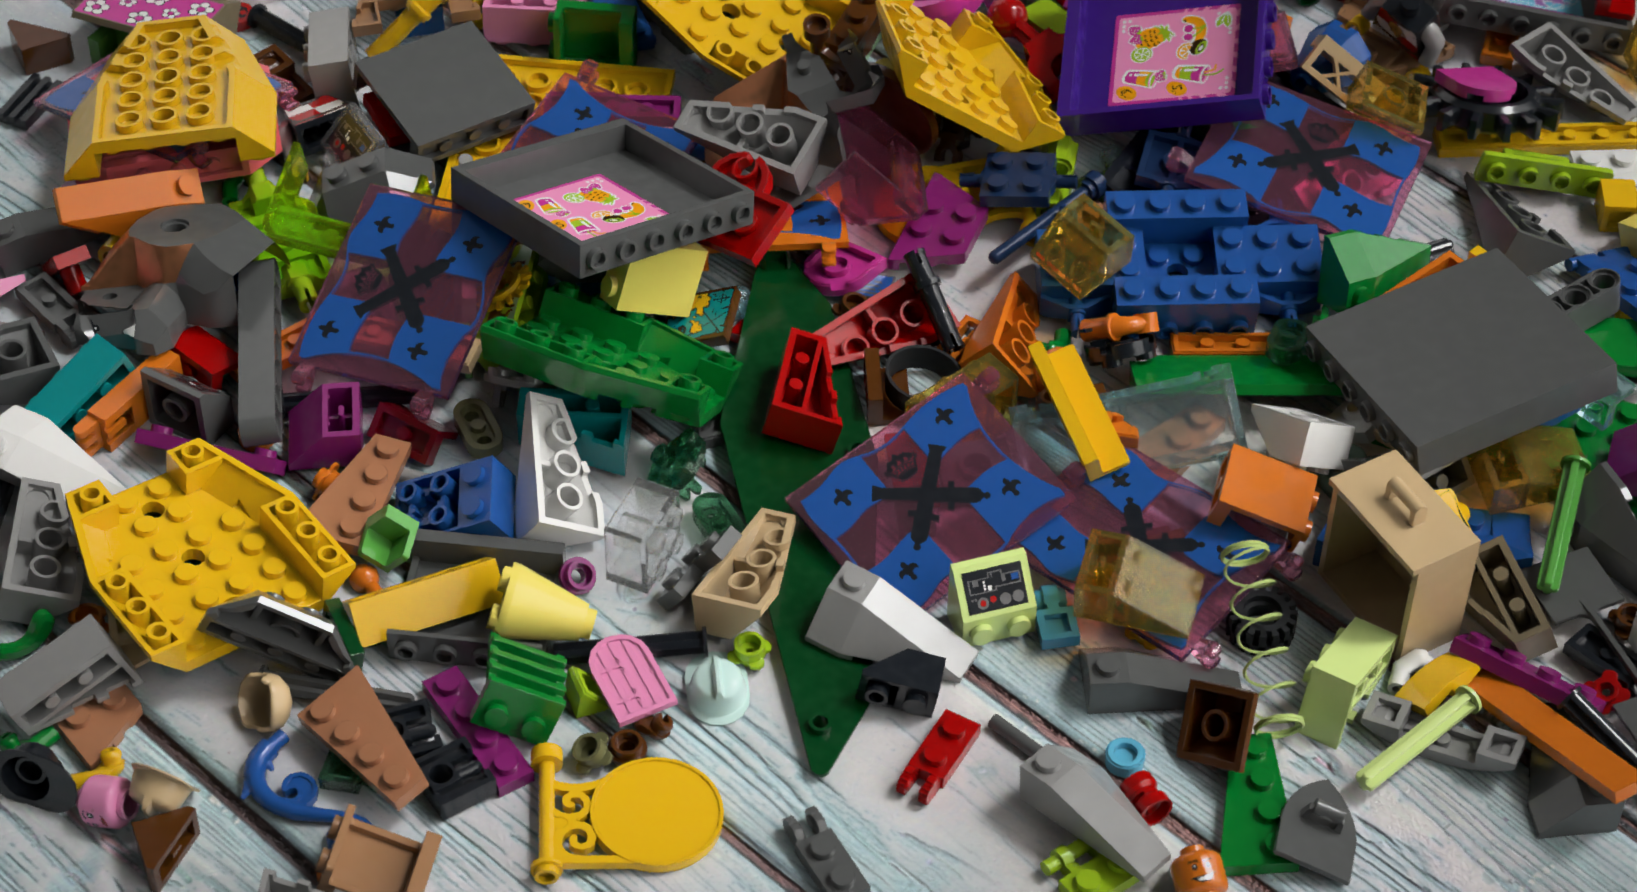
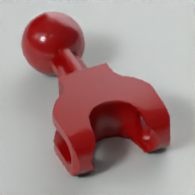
(1041, 50)

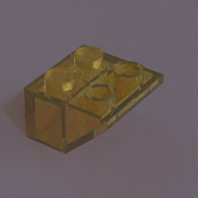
(1083, 246)

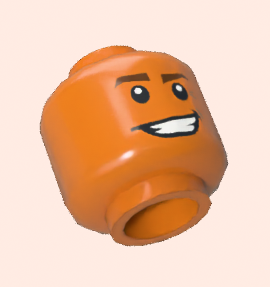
(1198, 871)

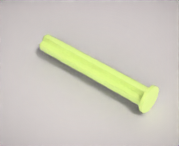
(1419, 738)

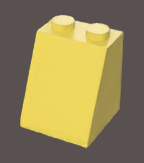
(657, 283)

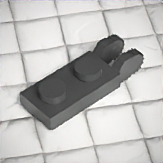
(51, 305)
(824, 855)

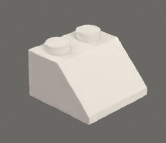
(1303, 437)

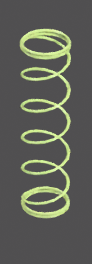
(1278, 718)

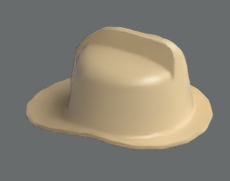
(157, 790)

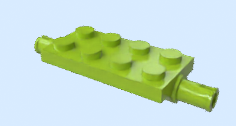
(307, 269)

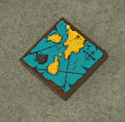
(710, 316)

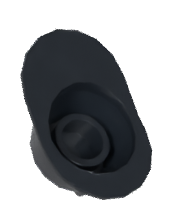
(36, 778)

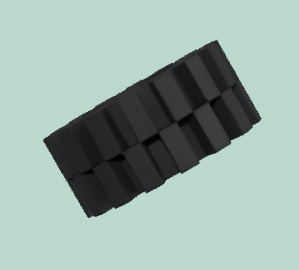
(1259, 636)

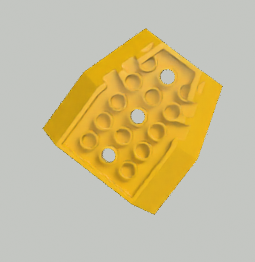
(750, 39)
(967, 75)
(173, 87)
(211, 511)

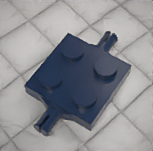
(1152, 166)
(1018, 180)

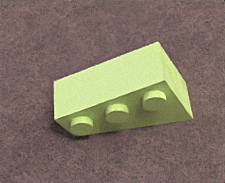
(1343, 676)

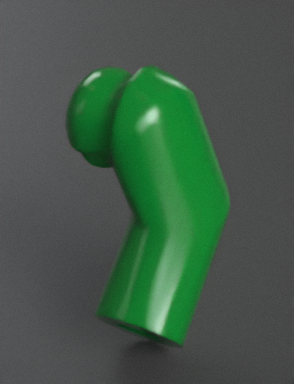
(46, 736)

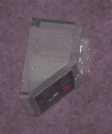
(349, 137)

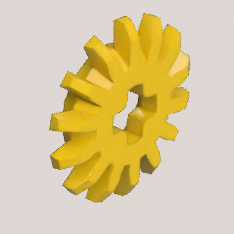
(518, 280)

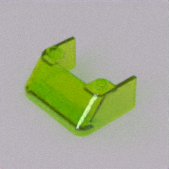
(296, 221)

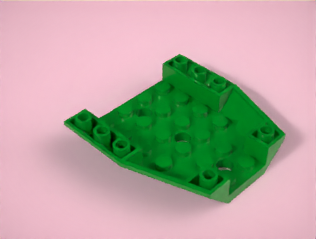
(614, 353)

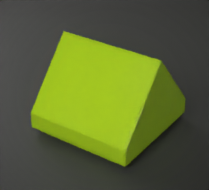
(583, 693)

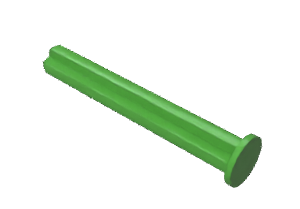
(1562, 522)

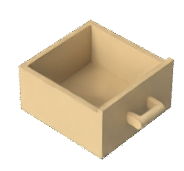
(1398, 553)

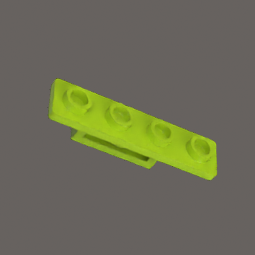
(1540, 172)

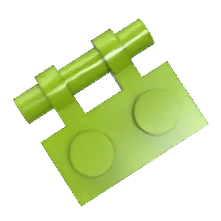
(1094, 876)

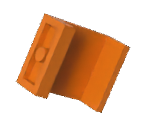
(1265, 492)

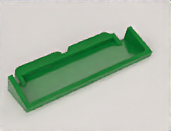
(1251, 374)

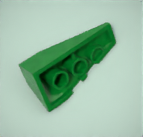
(1365, 266)

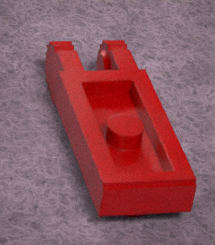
(939, 755)

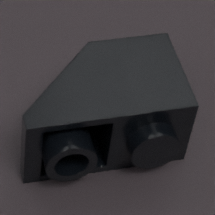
(904, 682)

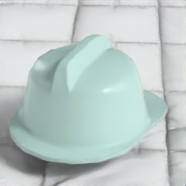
(716, 689)

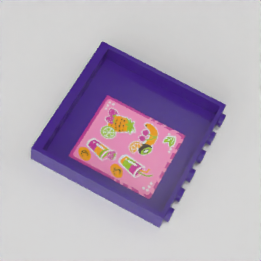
(1164, 64)

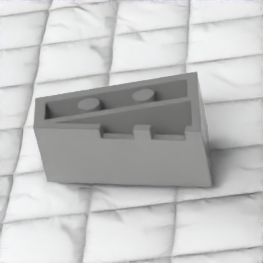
(66, 674)

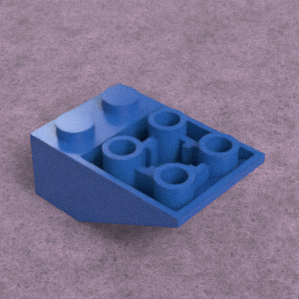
(462, 499)

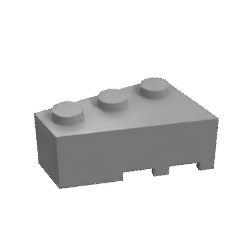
(330, 54)

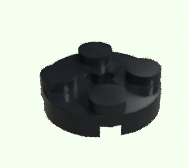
(1111, 353)

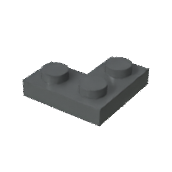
(697, 562)

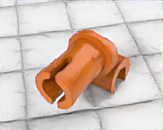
(1116, 326)

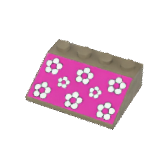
(125, 14)

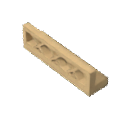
(1340, 60)

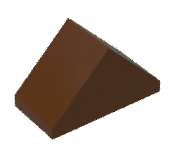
(39, 46)
(165, 842)

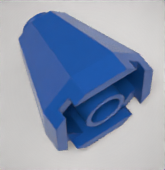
(1347, 39)

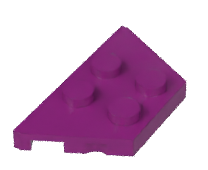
(946, 229)

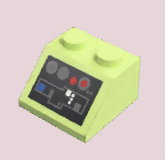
(991, 597)

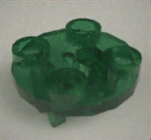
(678, 463)

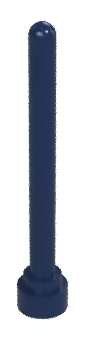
(1091, 184)

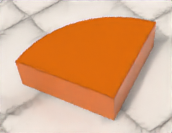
(1128, 435)

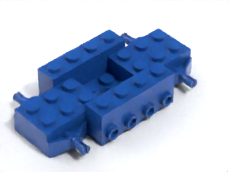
(1225, 265)

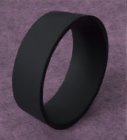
(916, 357)

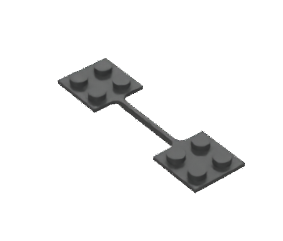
(1582, 594)

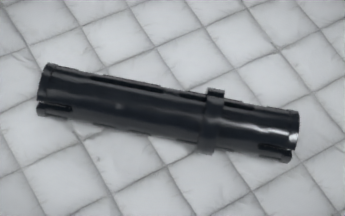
(928, 287)

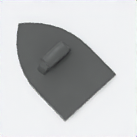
(1318, 831)

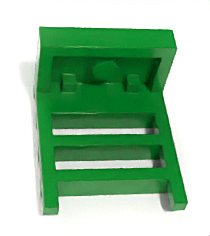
(521, 691)

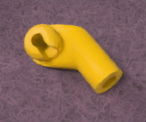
(110, 764)

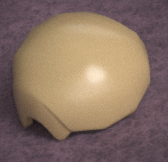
(264, 702)

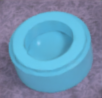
(1124, 757)

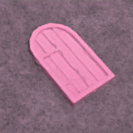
(629, 679)

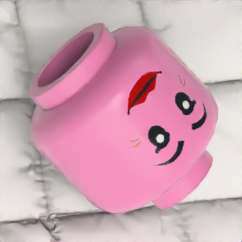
(106, 802)

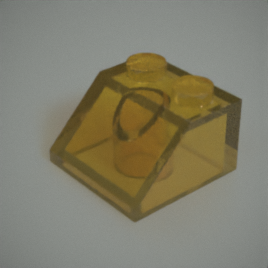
(1388, 98)

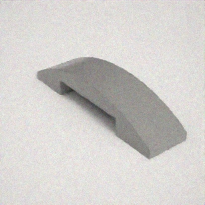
(1458, 747)

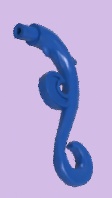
(299, 783)

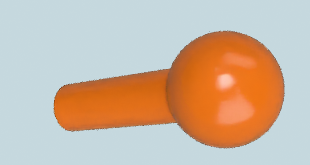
(364, 579)

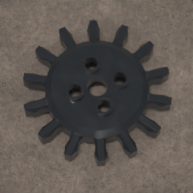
(1525, 112)

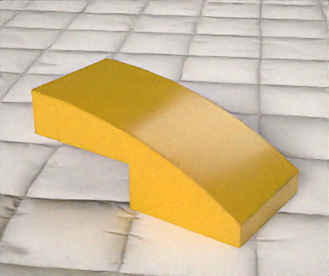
(1437, 680)

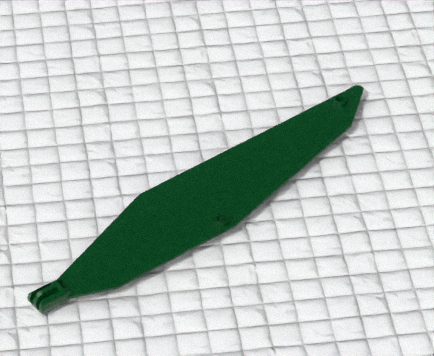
(770, 470)

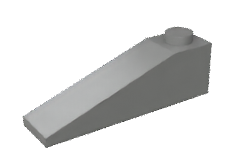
(874, 621)

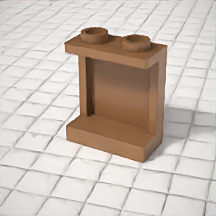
(374, 858)

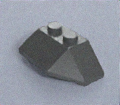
(345, 183)
(280, 633)

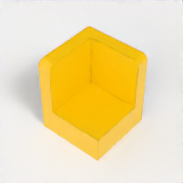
(1614, 202)

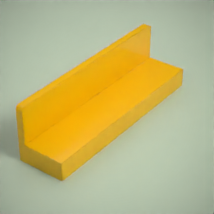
(1080, 410)
(425, 600)

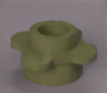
(588, 744)

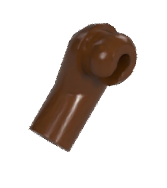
(654, 726)

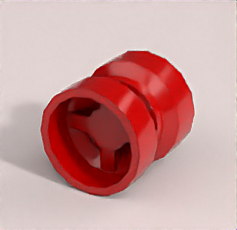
(1146, 798)

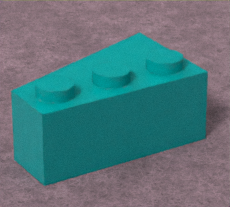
(81, 384)
(599, 424)

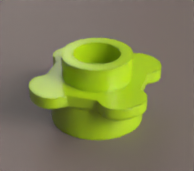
(749, 650)

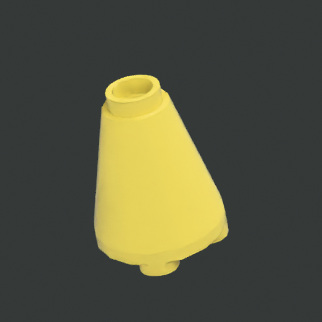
(538, 609)

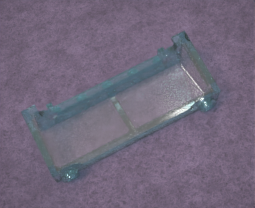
(1177, 421)

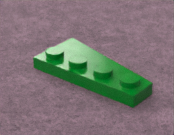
(1253, 814)

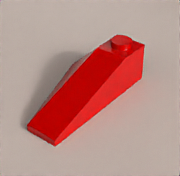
(884, 322)

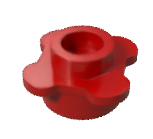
(1610, 682)

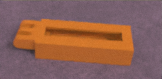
(121, 409)

